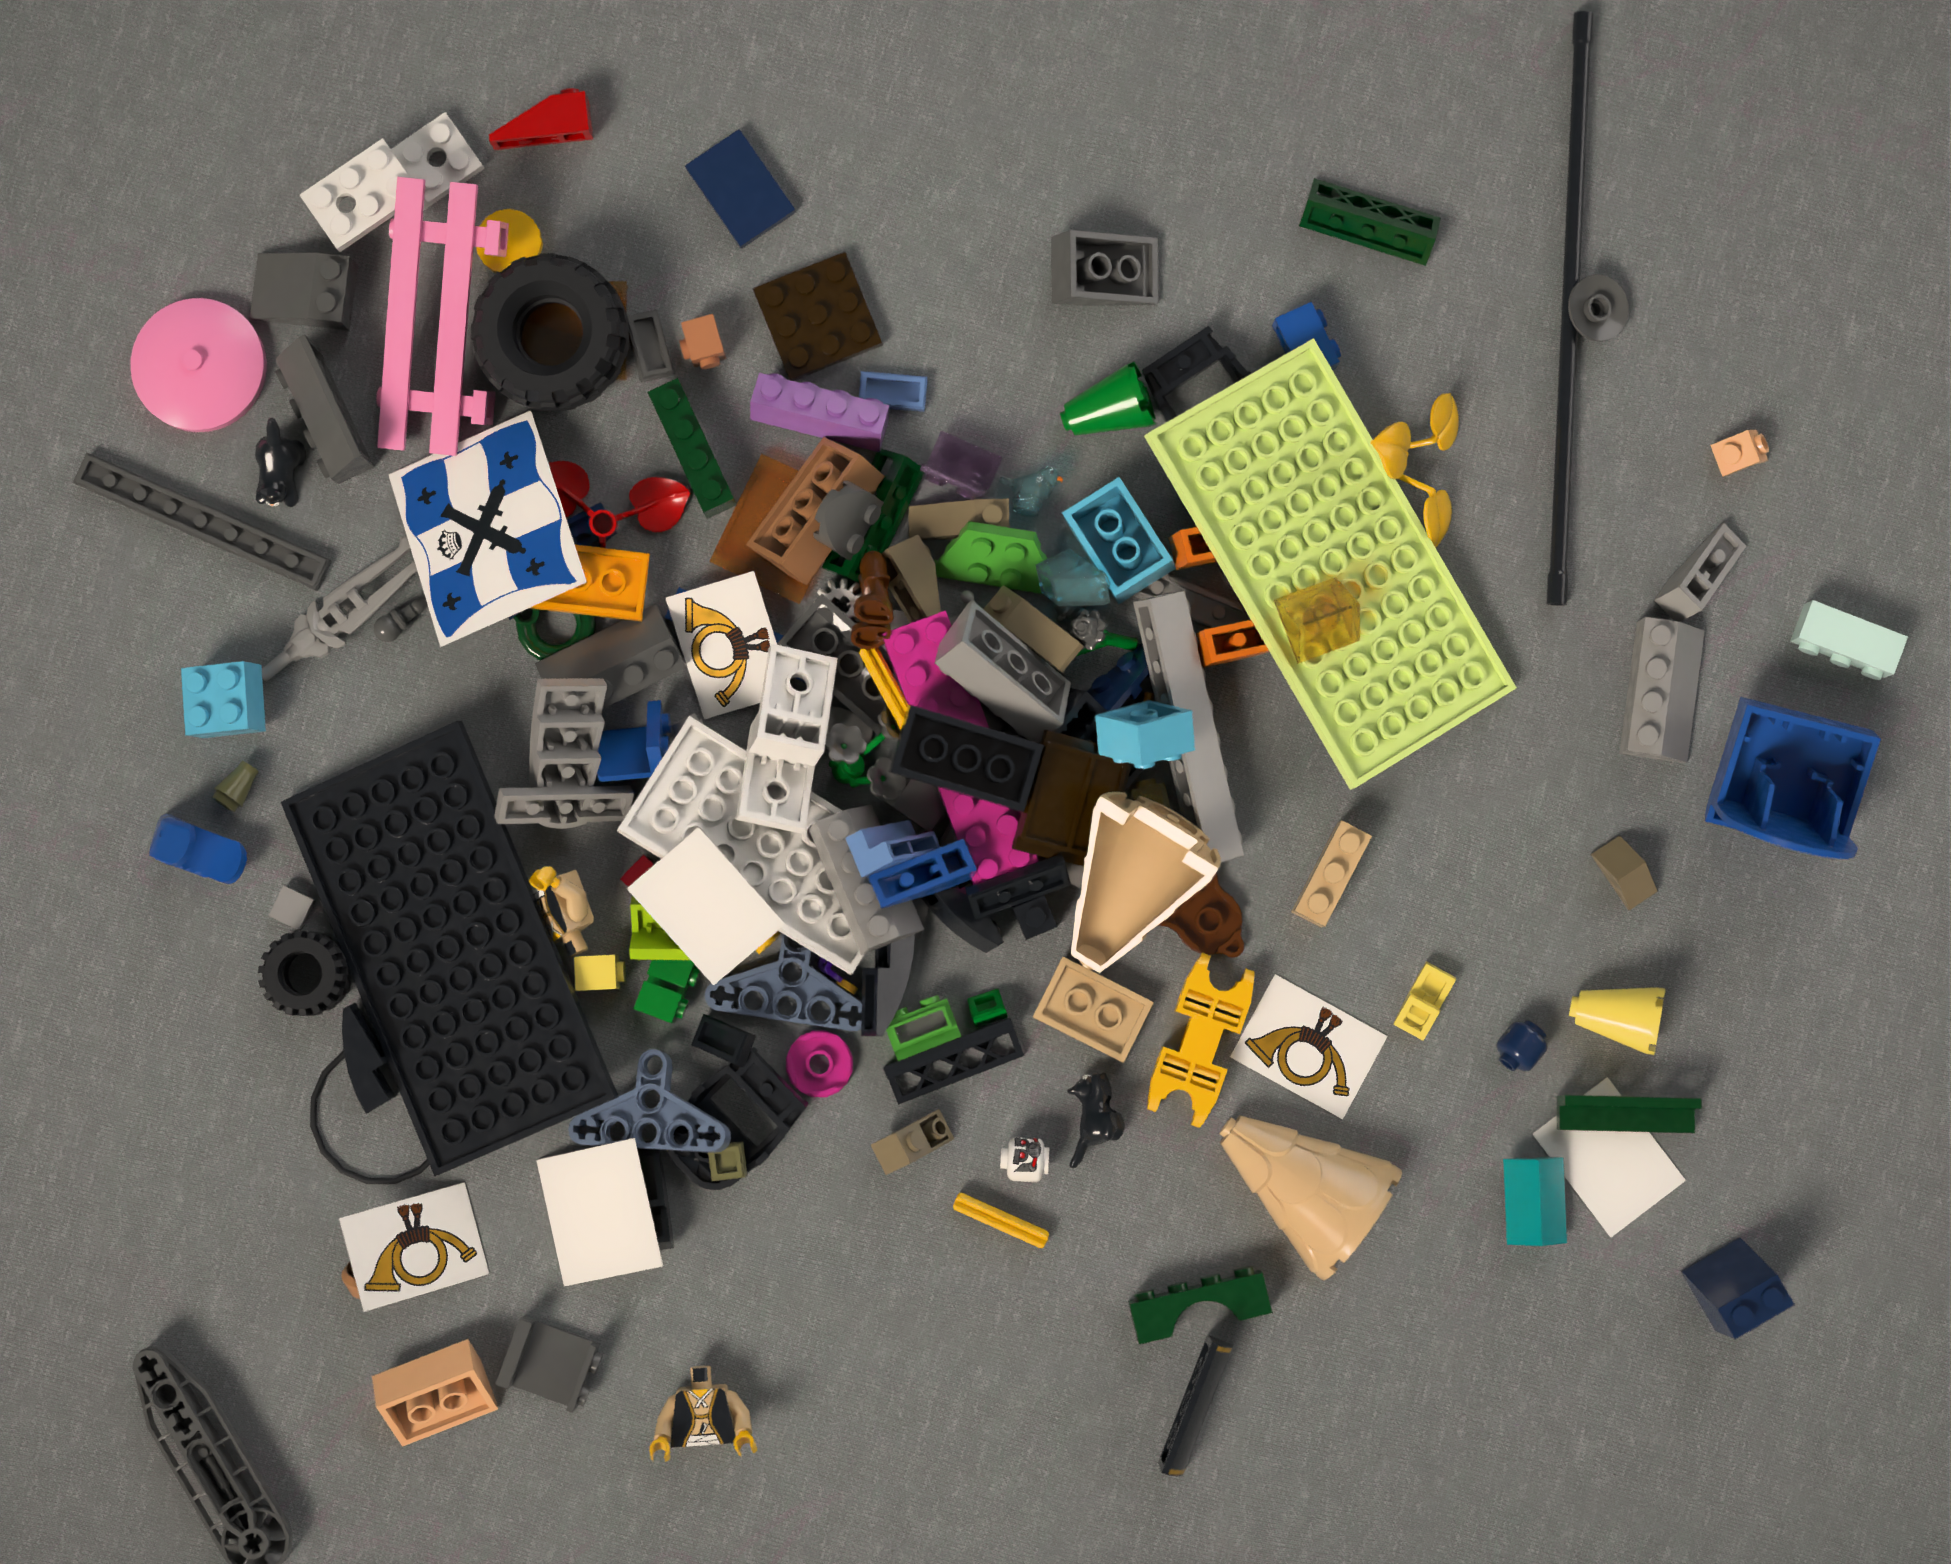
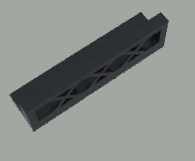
(947, 1049)

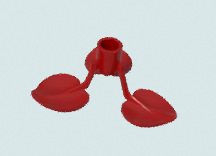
(655, 500)

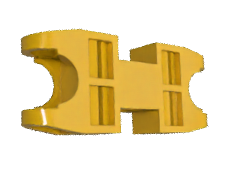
(1200, 1040)

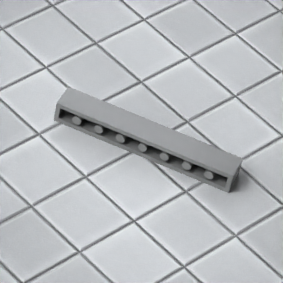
(1180, 682)

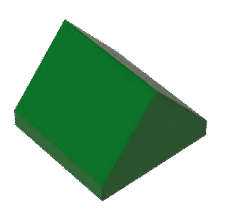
(987, 1007)

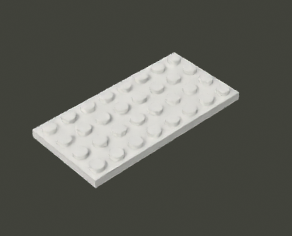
(701, 788)

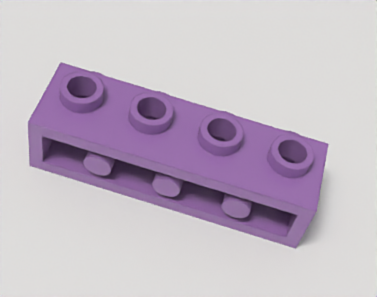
(819, 411)

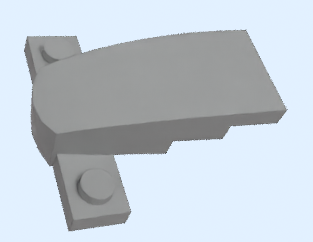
(565, 761)

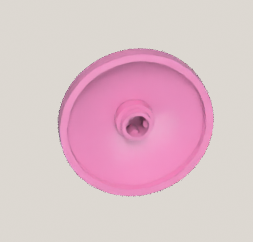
(198, 365)

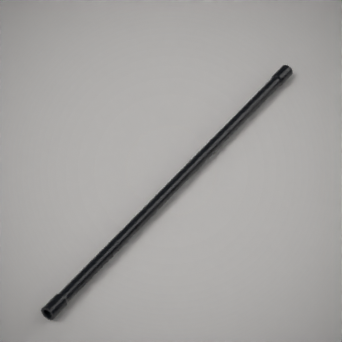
(1558, 578)

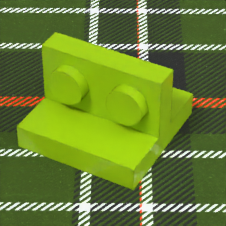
(649, 938)

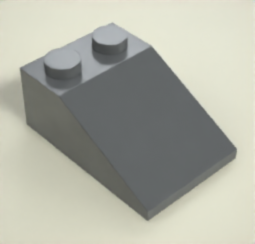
(1104, 269)
(304, 289)

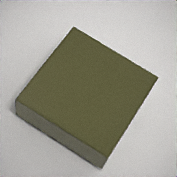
(728, 1163)

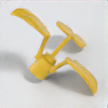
(1393, 449)

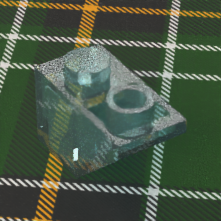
(1072, 581)

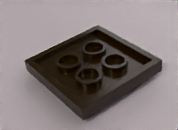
(817, 316)

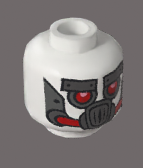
(1025, 1159)

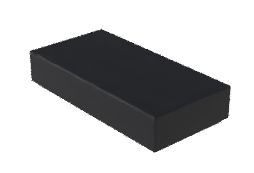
(723, 1040)

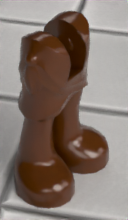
(873, 606)

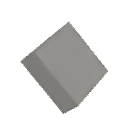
(292, 908)

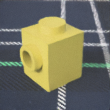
(598, 972)

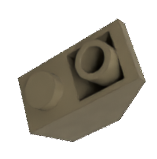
(912, 1142)

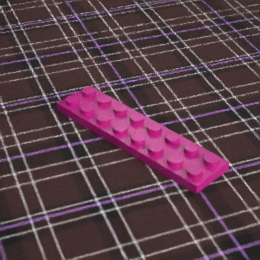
(982, 825)

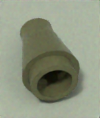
(235, 787)

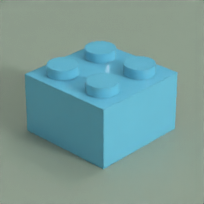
(223, 699)
(1145, 733)

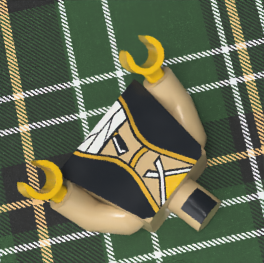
(563, 907)
(702, 1417)

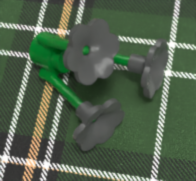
(847, 756)

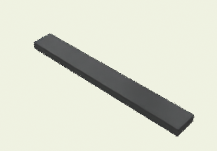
(202, 521)

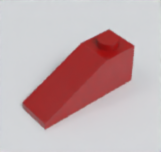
(552, 121)

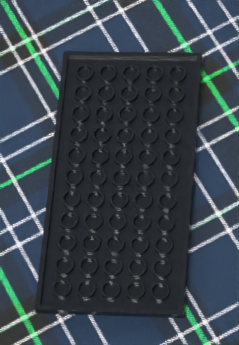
(449, 949)

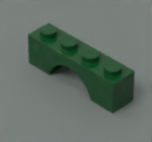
(692, 448)
(1157, 1313)

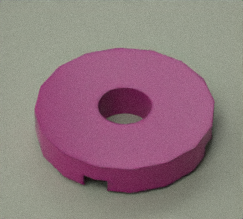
(805, 1078)

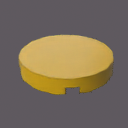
(523, 239)

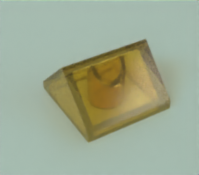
(1319, 619)

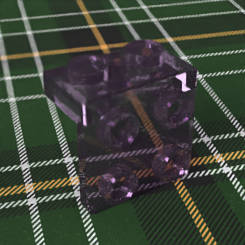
(962, 465)

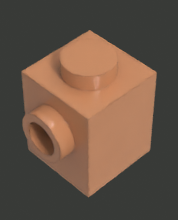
(702, 342)

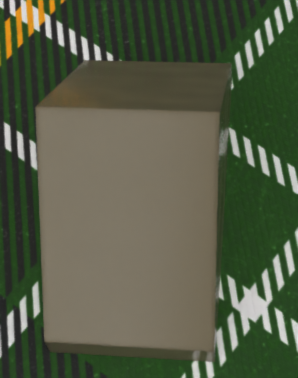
(1625, 872)

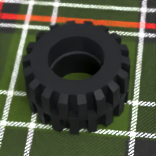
(277, 966)

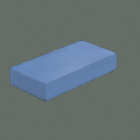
(896, 390)

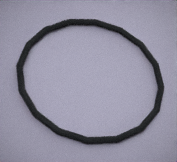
(313, 1124)

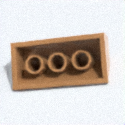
(788, 529)

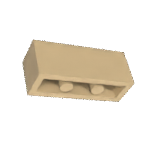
(1331, 874)

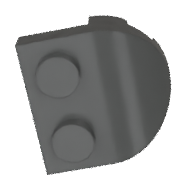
(846, 518)

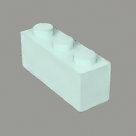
(1848, 640)

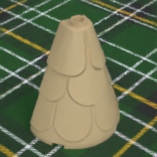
(1135, 875)
(1311, 1188)

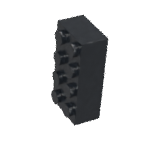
(965, 758)

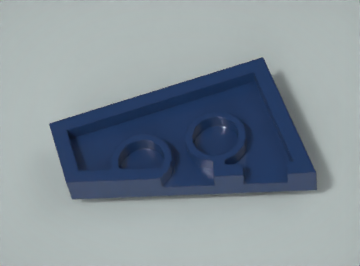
(1122, 681)

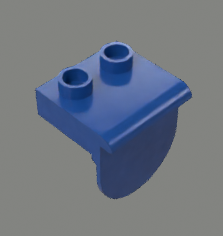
(1792, 779)

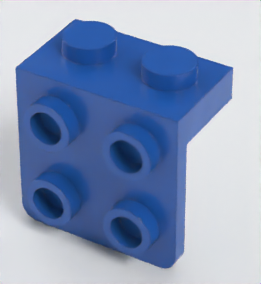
(635, 751)

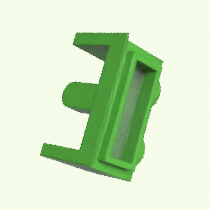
(922, 1028)

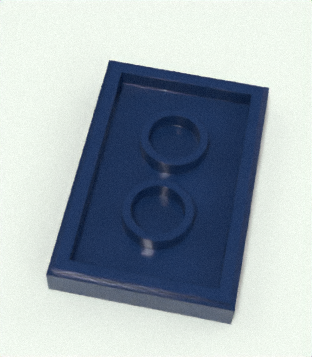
(740, 189)

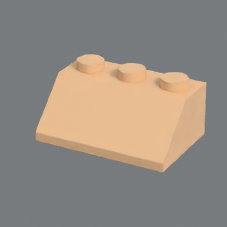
(434, 1392)

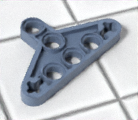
(773, 986)
(666, 1116)

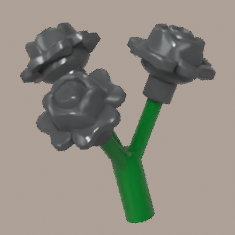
(1091, 631)

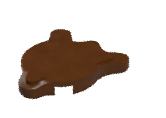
(1209, 922)

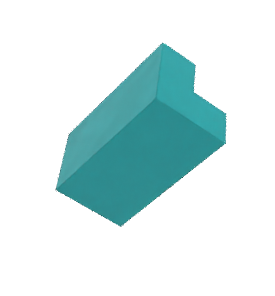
(1535, 1201)

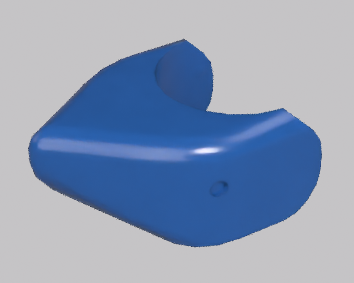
(197, 850)

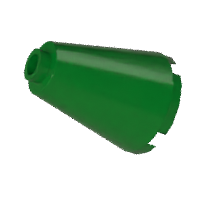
(1111, 404)

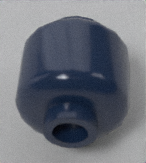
(1522, 1046)

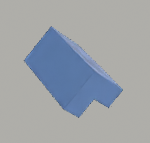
(888, 845)

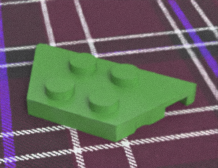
(993, 557)

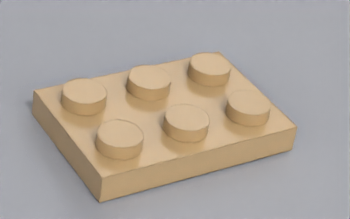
(1093, 1009)

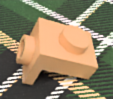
(1740, 451)

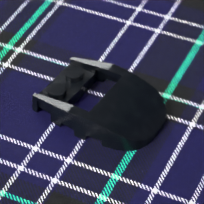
(1185, 363)
(766, 1090)

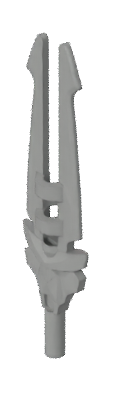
(318, 629)

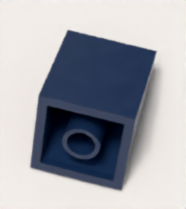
(1737, 1289)

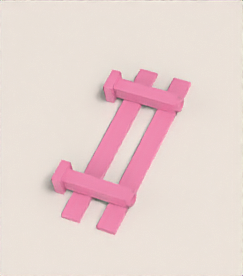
(459, 237)

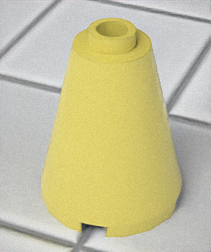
(1621, 1015)

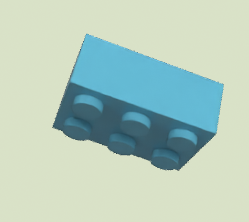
(1119, 539)

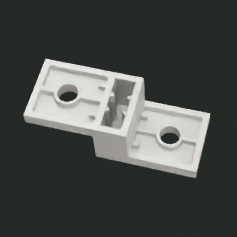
(373, 180)
(786, 738)

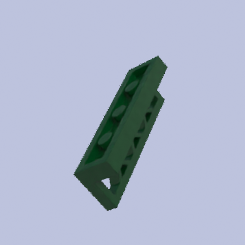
(1369, 224)
(896, 492)
(1627, 1113)

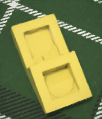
(1424, 1001)

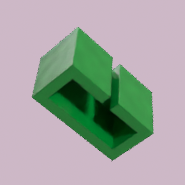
(666, 989)

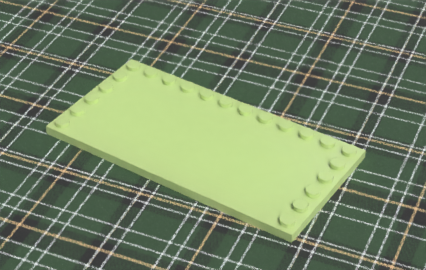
(1300, 496)

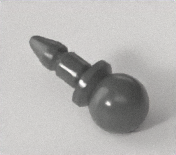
(388, 627)

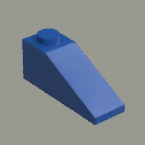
(924, 875)

